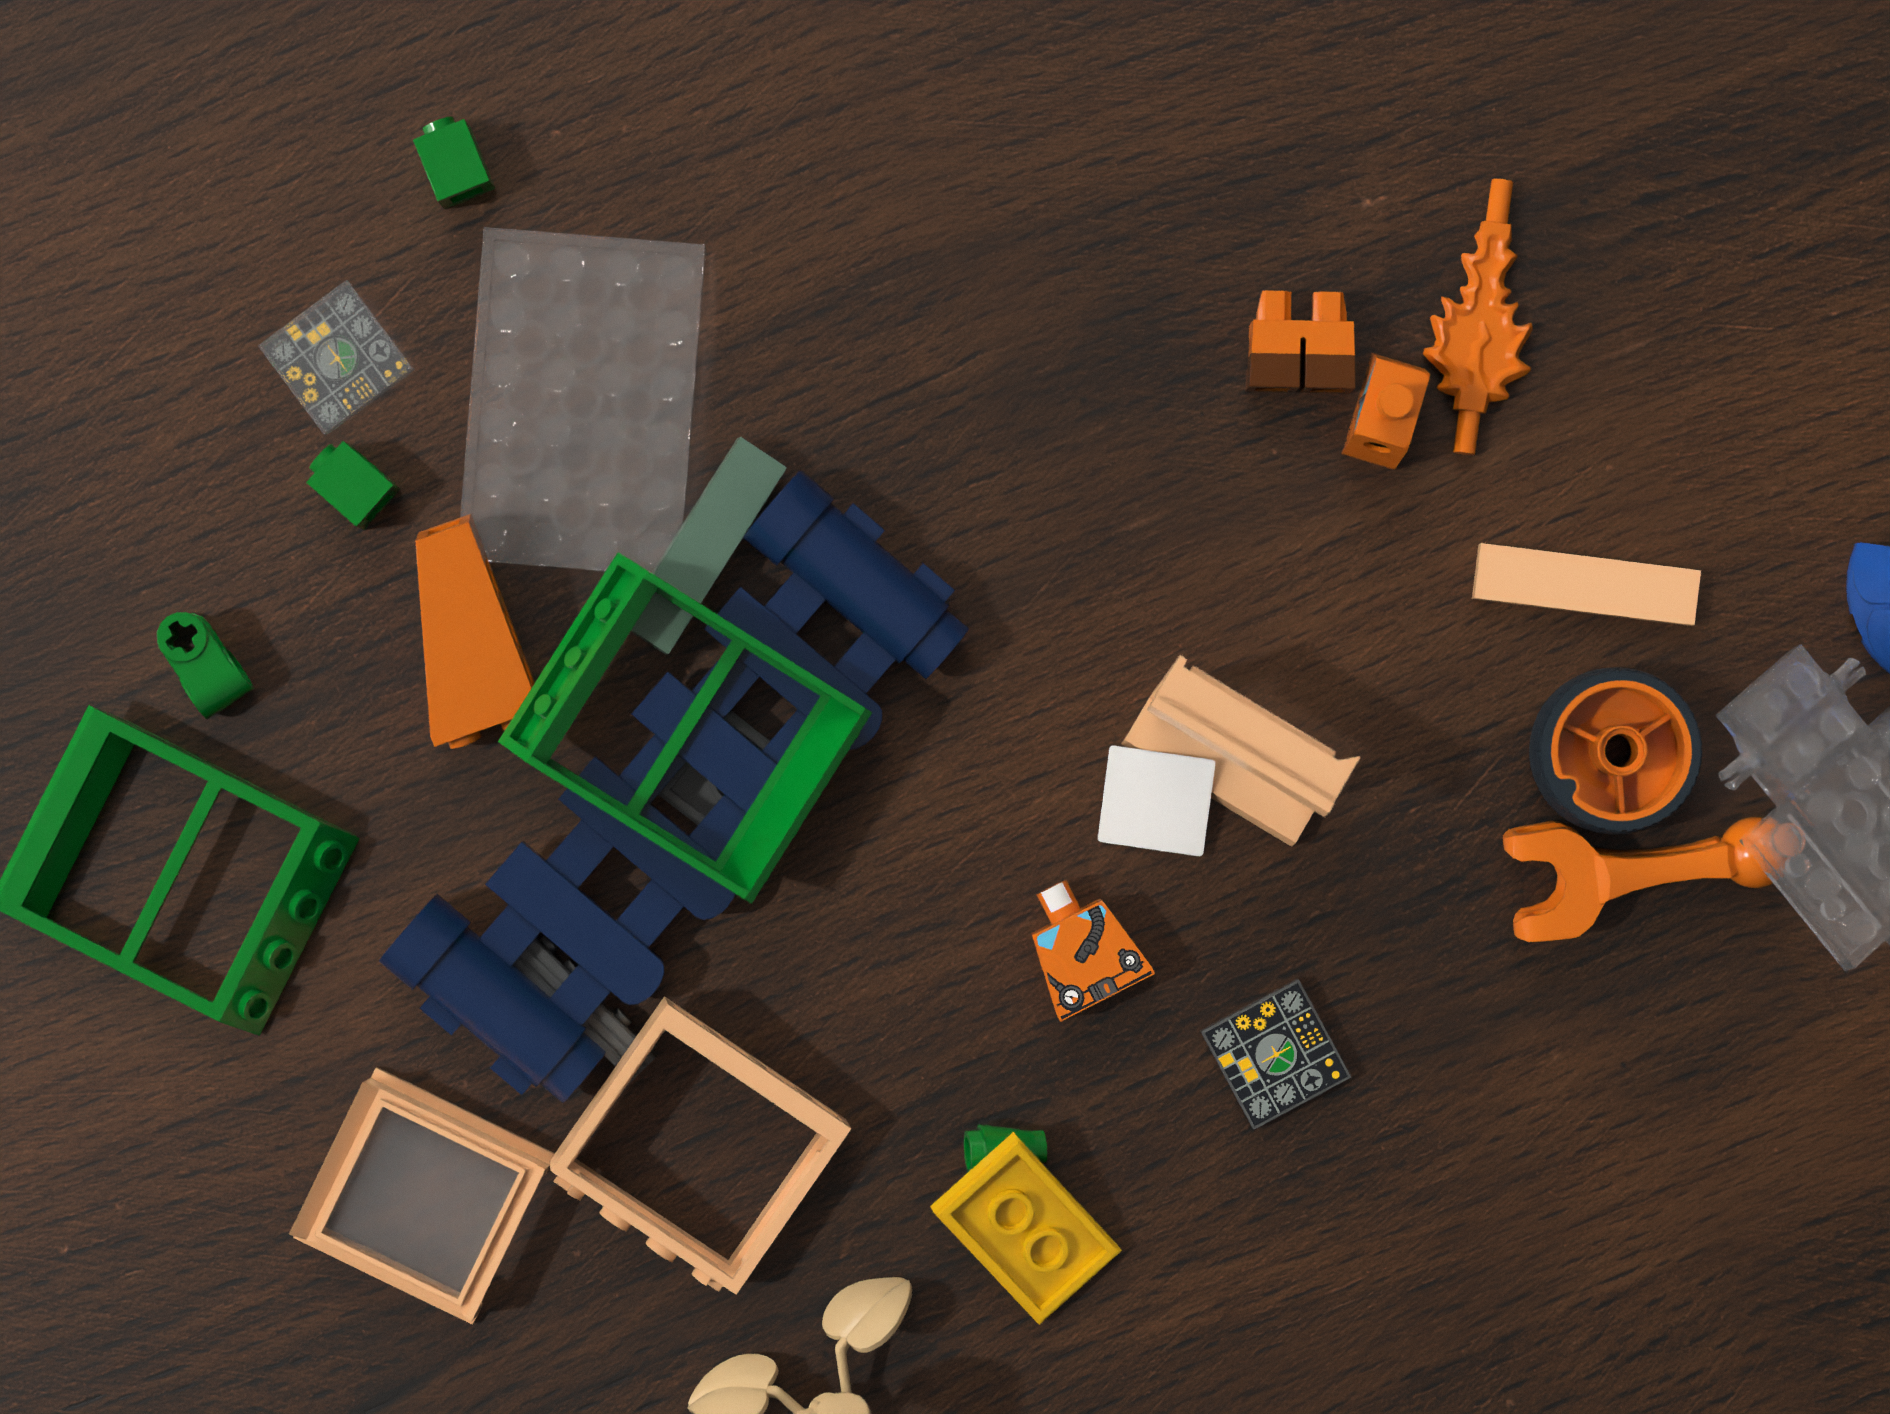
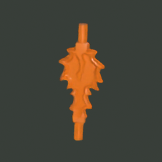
(1478, 339)

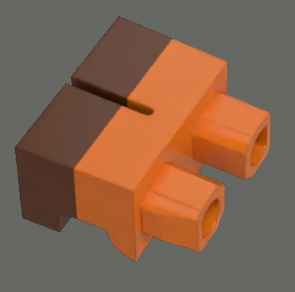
(1326, 342)

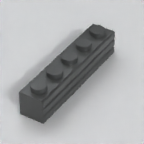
(604, 1026)

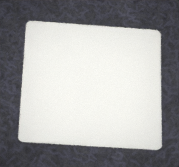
(1156, 800)

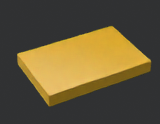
(1025, 1228)

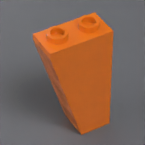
(469, 641)

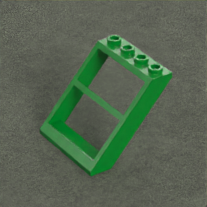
(581, 663)
(68, 815)

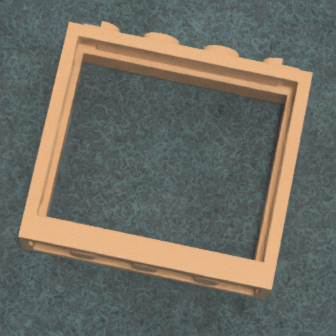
(664, 1236)

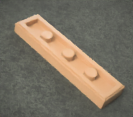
(1586, 584)

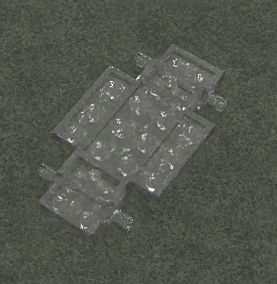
(1832, 798)

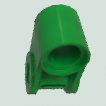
(209, 670)

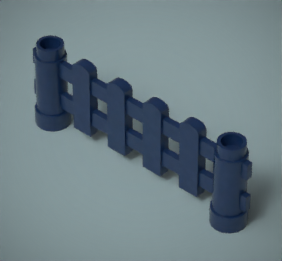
(473, 976)

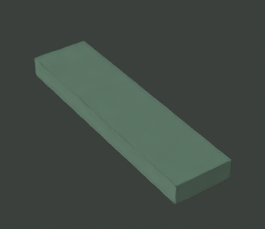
(708, 538)

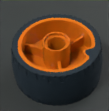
(1571, 757)

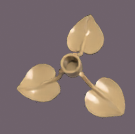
(858, 1317)

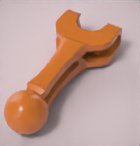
(1596, 875)

